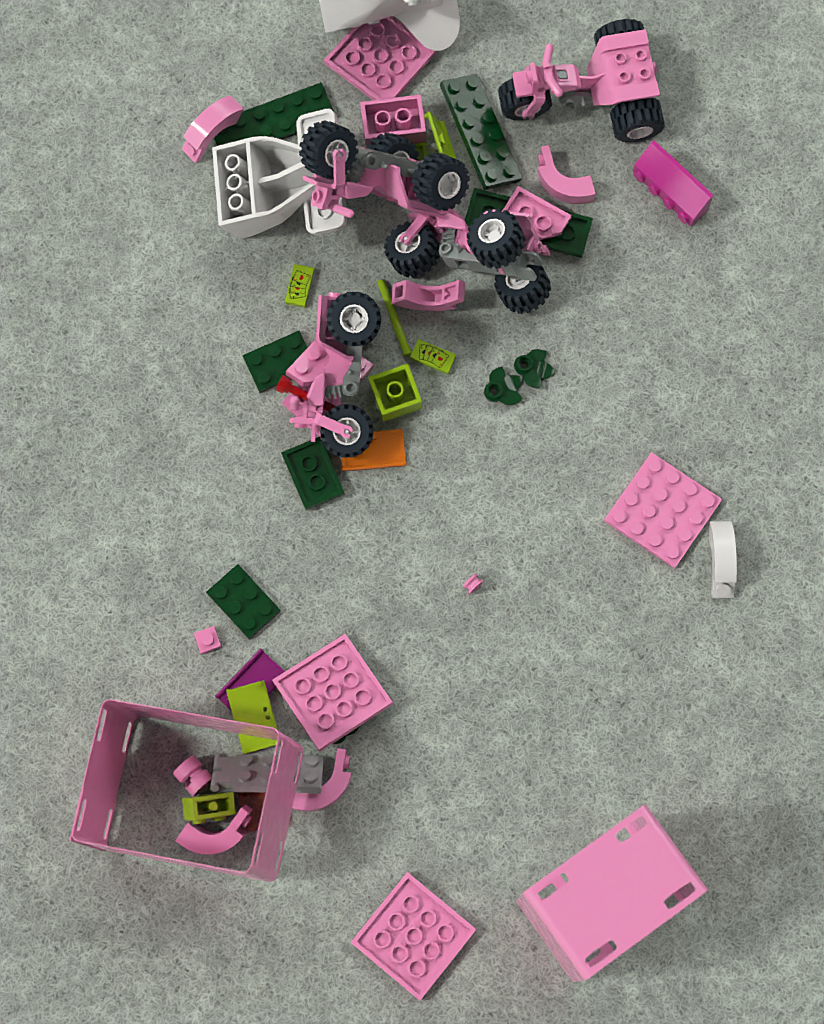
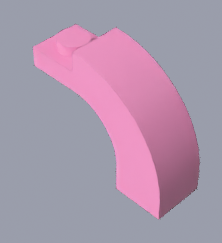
(208, 124)
(560, 187)
(428, 298)
(331, 791)
(208, 842)

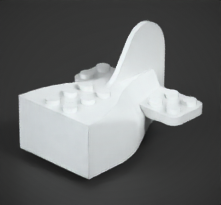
(430, 21)
(263, 183)

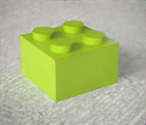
(395, 392)

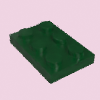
(272, 360)
(312, 473)
(243, 601)

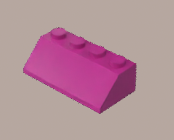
(672, 184)

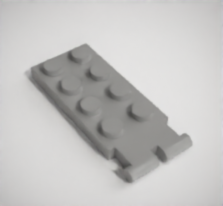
(253, 771)

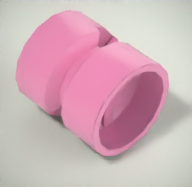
(193, 776)

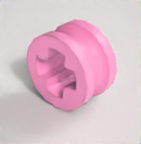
(473, 583)

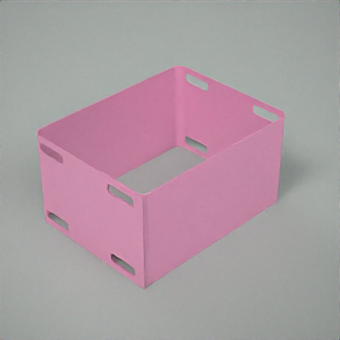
(107, 764)
(611, 895)

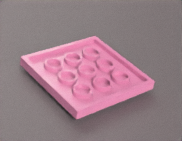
(379, 58)
(663, 510)
(332, 692)
(413, 936)

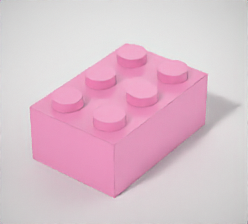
(394, 115)

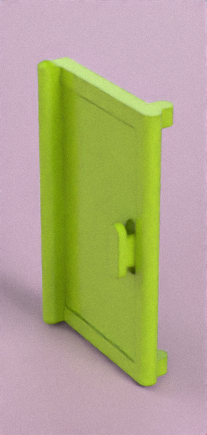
(441, 135)
(252, 706)

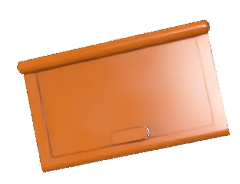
(382, 452)

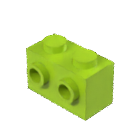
(208, 806)

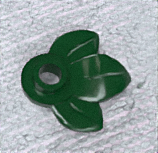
(536, 369)
(505, 385)

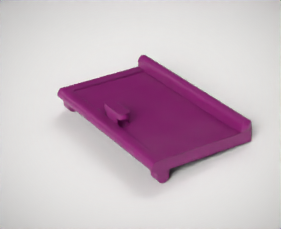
(258, 668)

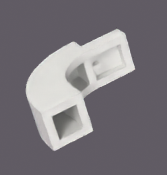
(723, 559)

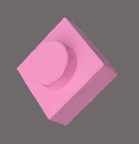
(207, 640)

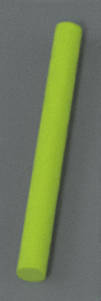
(394, 317)

